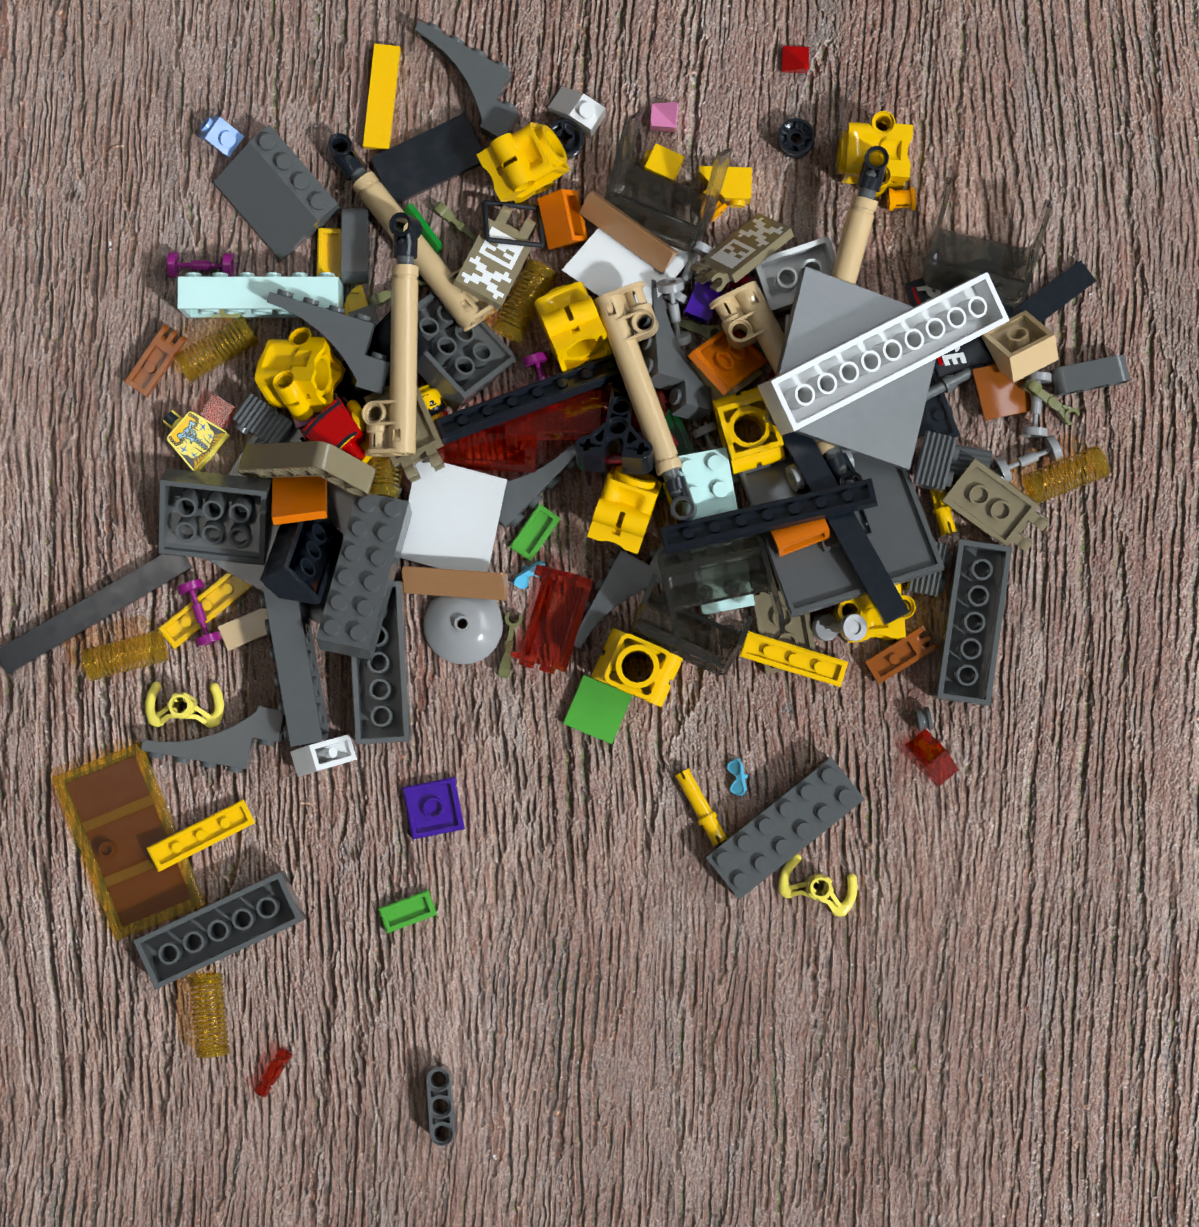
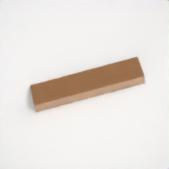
(627, 232)
(455, 583)

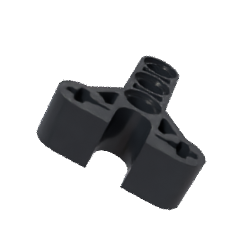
(616, 437)

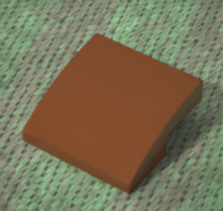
(998, 394)

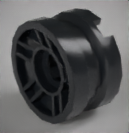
(795, 127)
(571, 129)

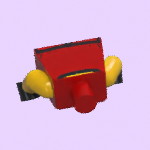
(340, 426)

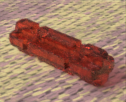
(273, 1072)

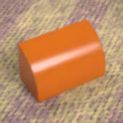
(562, 220)
(799, 536)

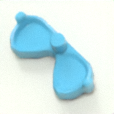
(522, 579)
(739, 785)

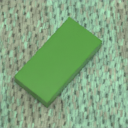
(534, 532)
(407, 911)

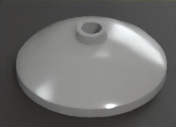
(466, 644)

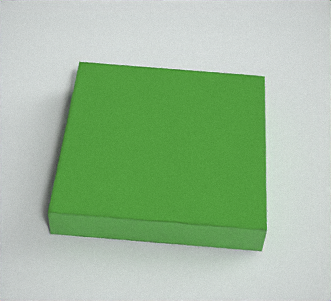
(597, 709)

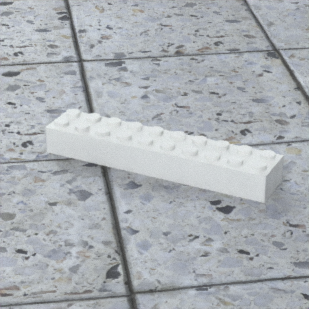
(883, 354)

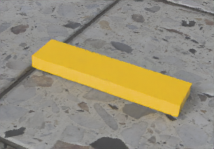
(381, 97)
(213, 600)
(793, 658)
(200, 835)

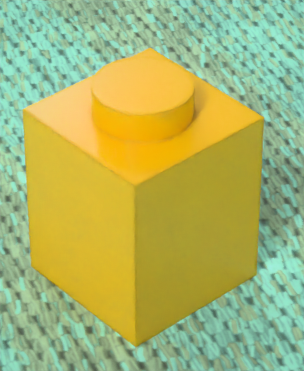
(663, 162)

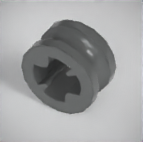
(923, 719)

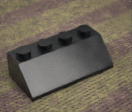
(301, 560)

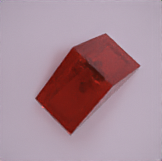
(932, 757)

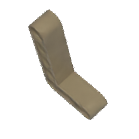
(307, 460)

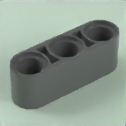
(355, 246)
(1090, 375)
(437, 1117)

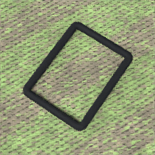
(540, 244)

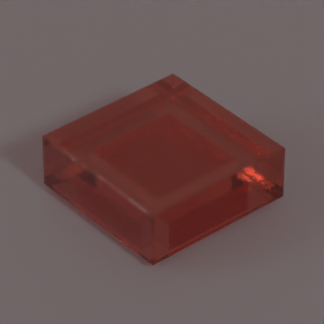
(217, 411)

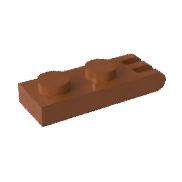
(155, 361)
(900, 655)

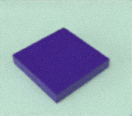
(433, 808)

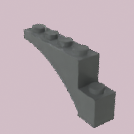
(482, 76)
(346, 333)
(670, 367)
(527, 490)
(624, 580)
(229, 747)

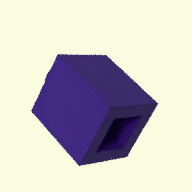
(698, 305)

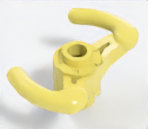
(173, 705)
(837, 908)

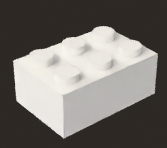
(781, 271)

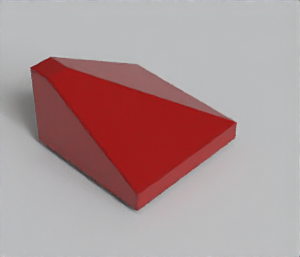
(795, 59)

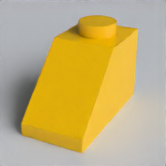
(736, 185)

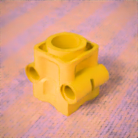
(862, 136)
(524, 162)
(572, 326)
(299, 373)
(745, 455)
(625, 509)
(875, 627)
(664, 666)

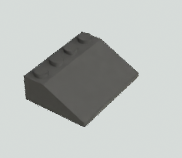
(276, 193)
(459, 360)
(214, 516)

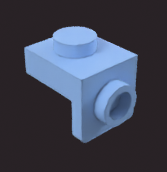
(220, 135)

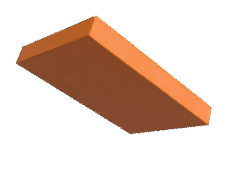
(724, 364)
(298, 499)

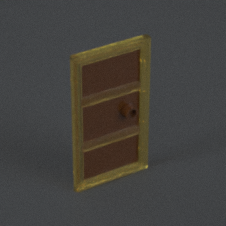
(115, 818)

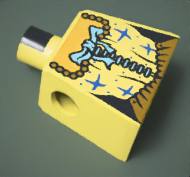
(194, 438)

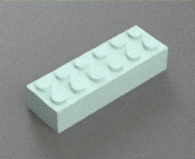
(248, 295)
(713, 493)

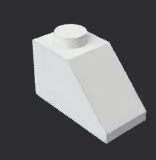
(578, 108)
(323, 755)

